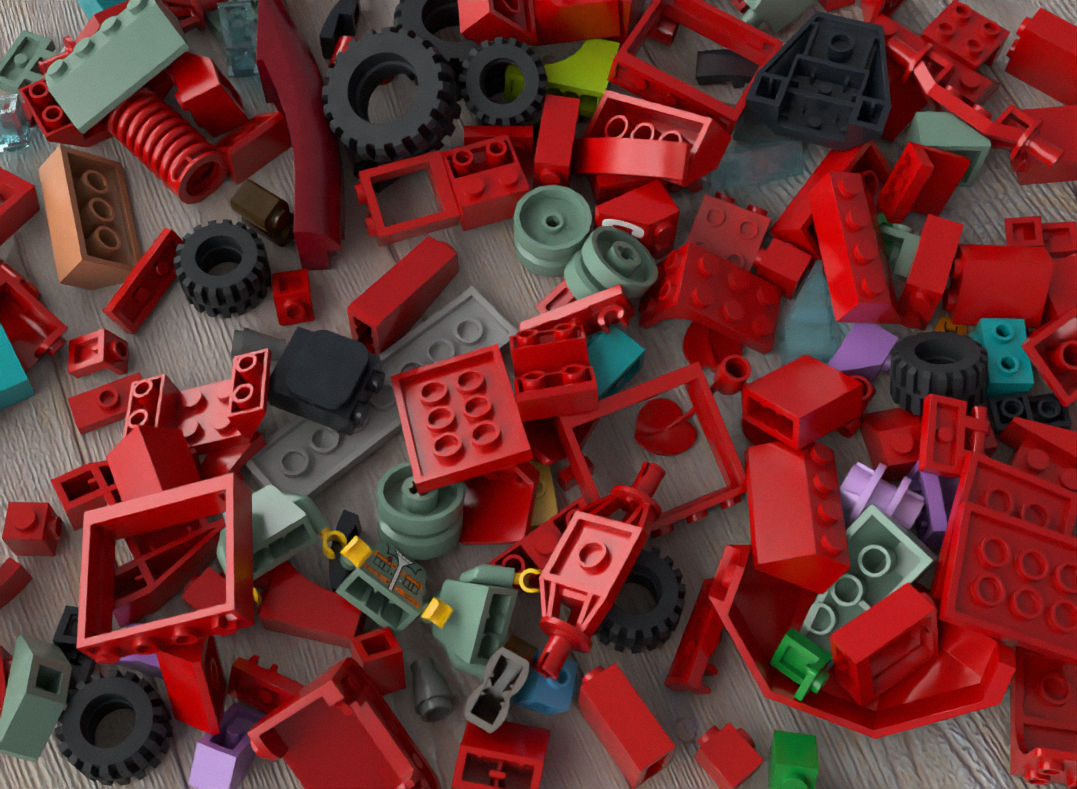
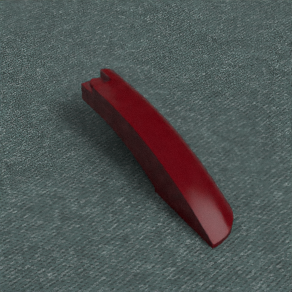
(295, 88)

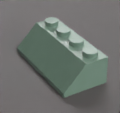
(115, 61)

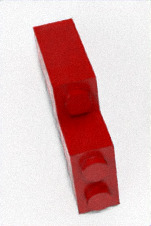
(306, 609)

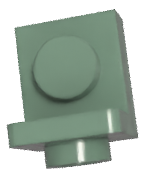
(901, 258)

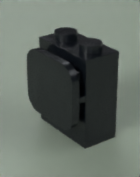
(326, 379)

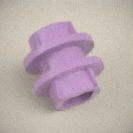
(866, 487)

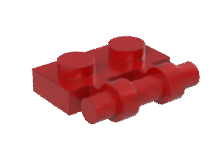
(944, 435)

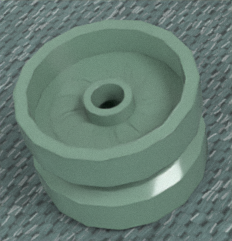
(550, 228)
(608, 260)
(417, 523)

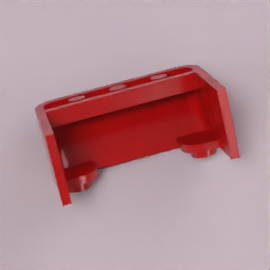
(575, 20)

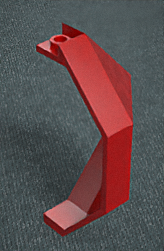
(761, 609)

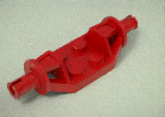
(189, 11)
(945, 98)
(593, 566)

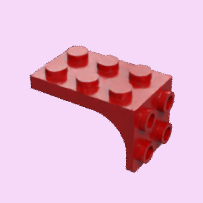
(714, 293)
(1043, 719)

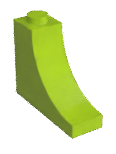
(578, 76)

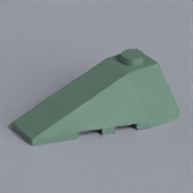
(881, 561)

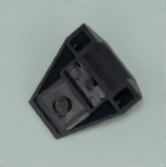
(826, 84)

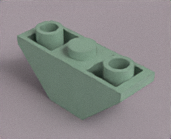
(33, 697)

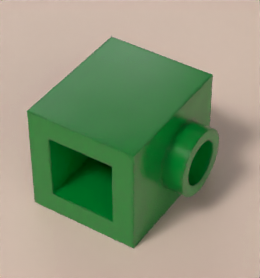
(792, 761)

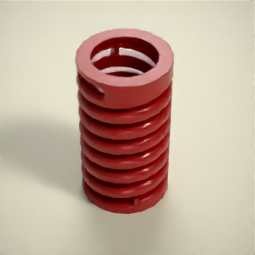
(168, 146)

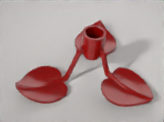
(660, 422)

